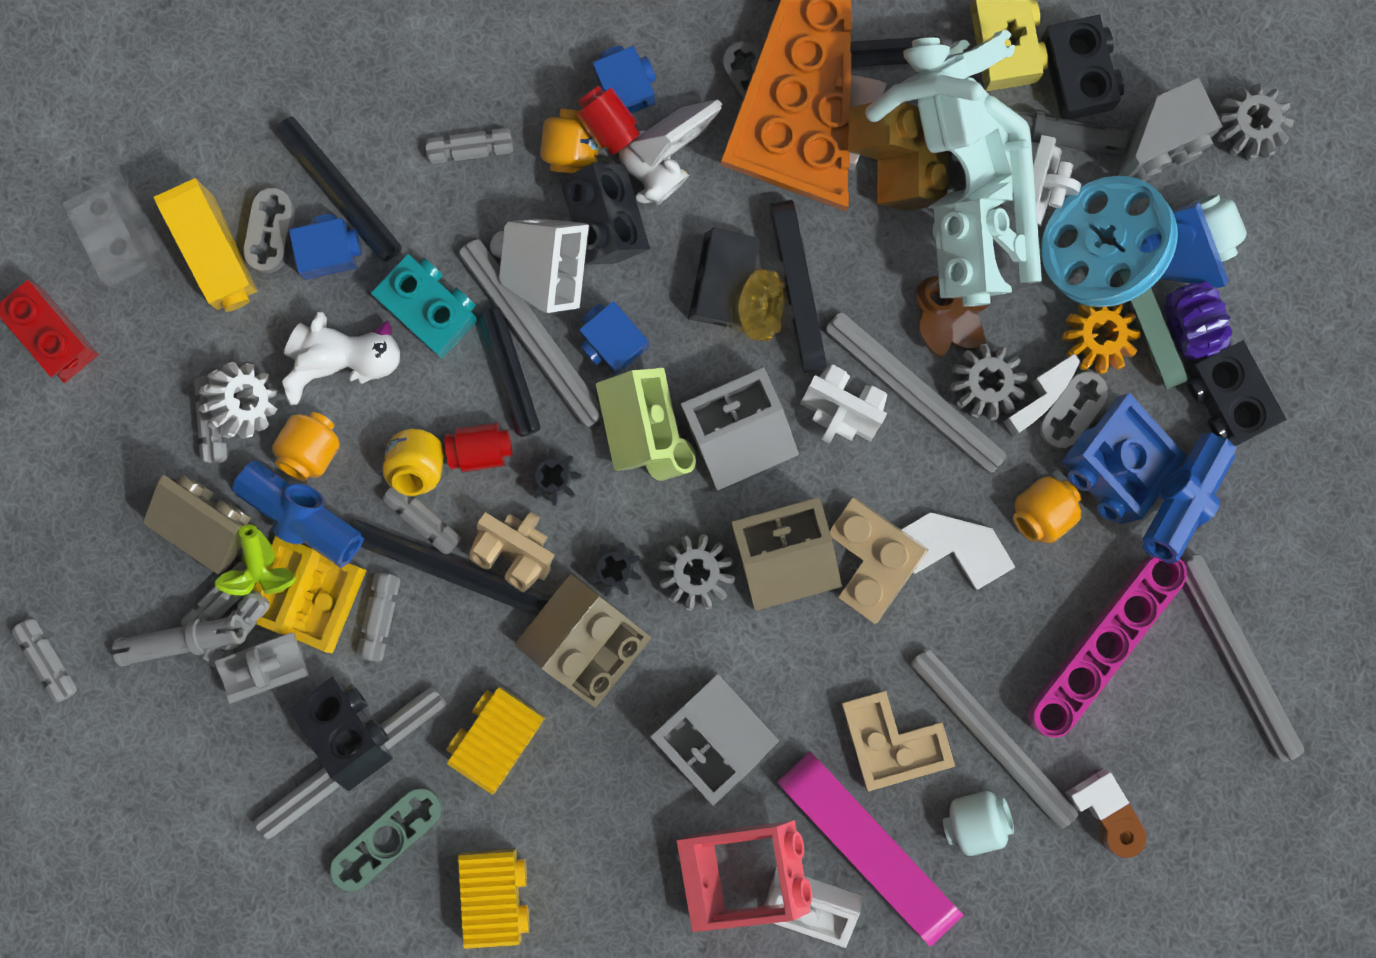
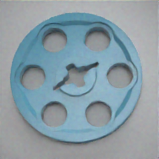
(1106, 259)

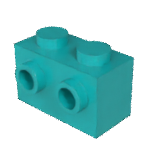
(425, 305)

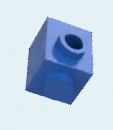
(627, 76)
(325, 247)
(611, 337)

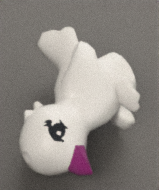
(324, 351)

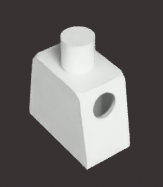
(543, 261)

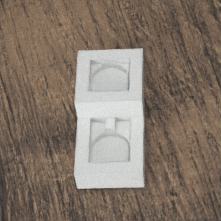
(1049, 388)

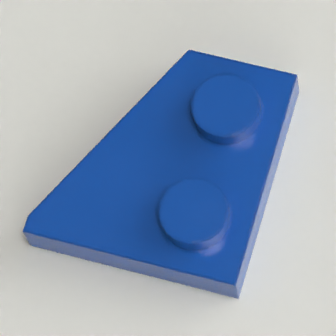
(1195, 253)

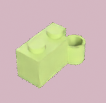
(643, 424)

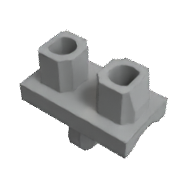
(261, 668)

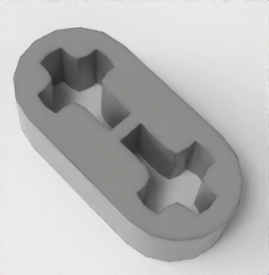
(259, 228)
(1082, 416)

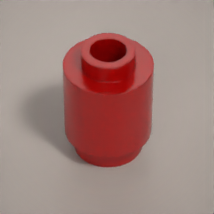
(607, 119)
(478, 447)

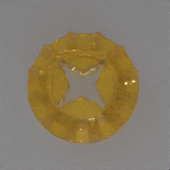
(762, 305)

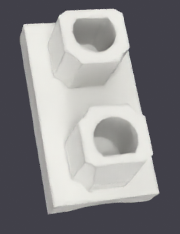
(1045, 165)
(842, 411)

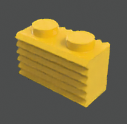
(495, 739)
(491, 898)

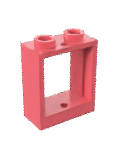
(704, 885)

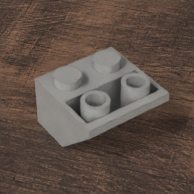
(1171, 129)
(740, 429)
(715, 739)

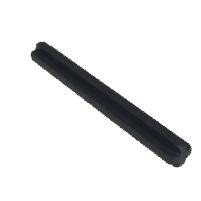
(449, 568)

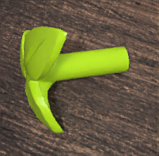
(257, 557)

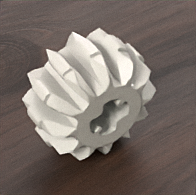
(250, 393)

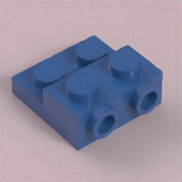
(1123, 461)

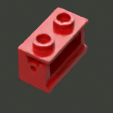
(46, 331)

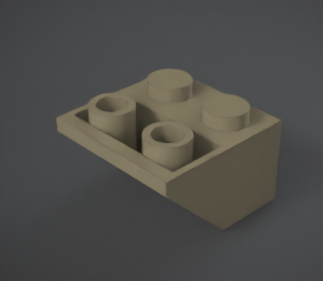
(196, 524)
(786, 553)
(582, 641)

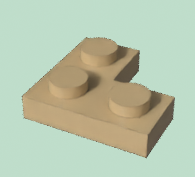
(886, 554)
(890, 756)

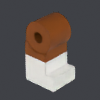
(1120, 826)

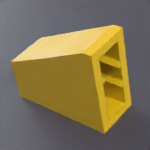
(207, 244)

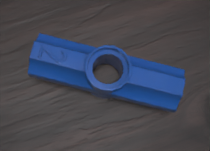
(1189, 498)
(297, 513)

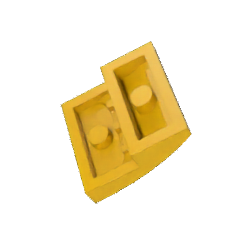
(317, 600)

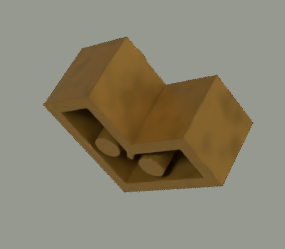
(907, 170)

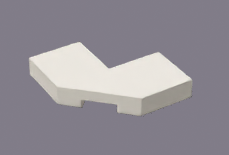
(973, 546)

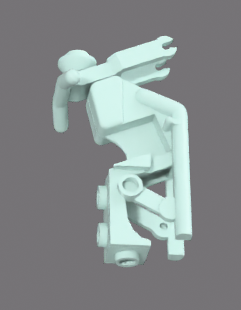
(996, 158)

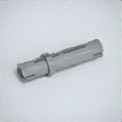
(195, 637)

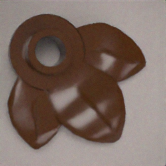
(947, 323)

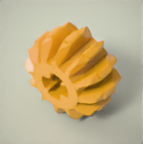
(1110, 351)

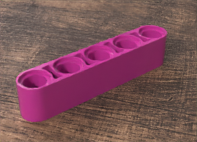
(1085, 654)
(870, 849)

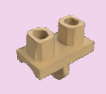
(518, 543)

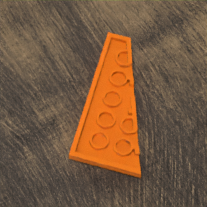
(799, 103)

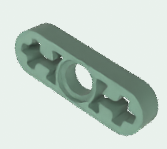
(1155, 336)
(353, 853)

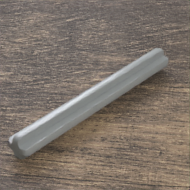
(532, 334)
(916, 392)
(1242, 659)
(994, 738)
(321, 784)

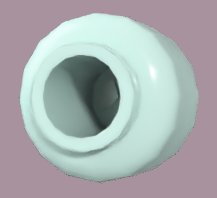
(1224, 224)
(978, 823)

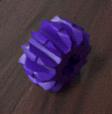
(1198, 320)

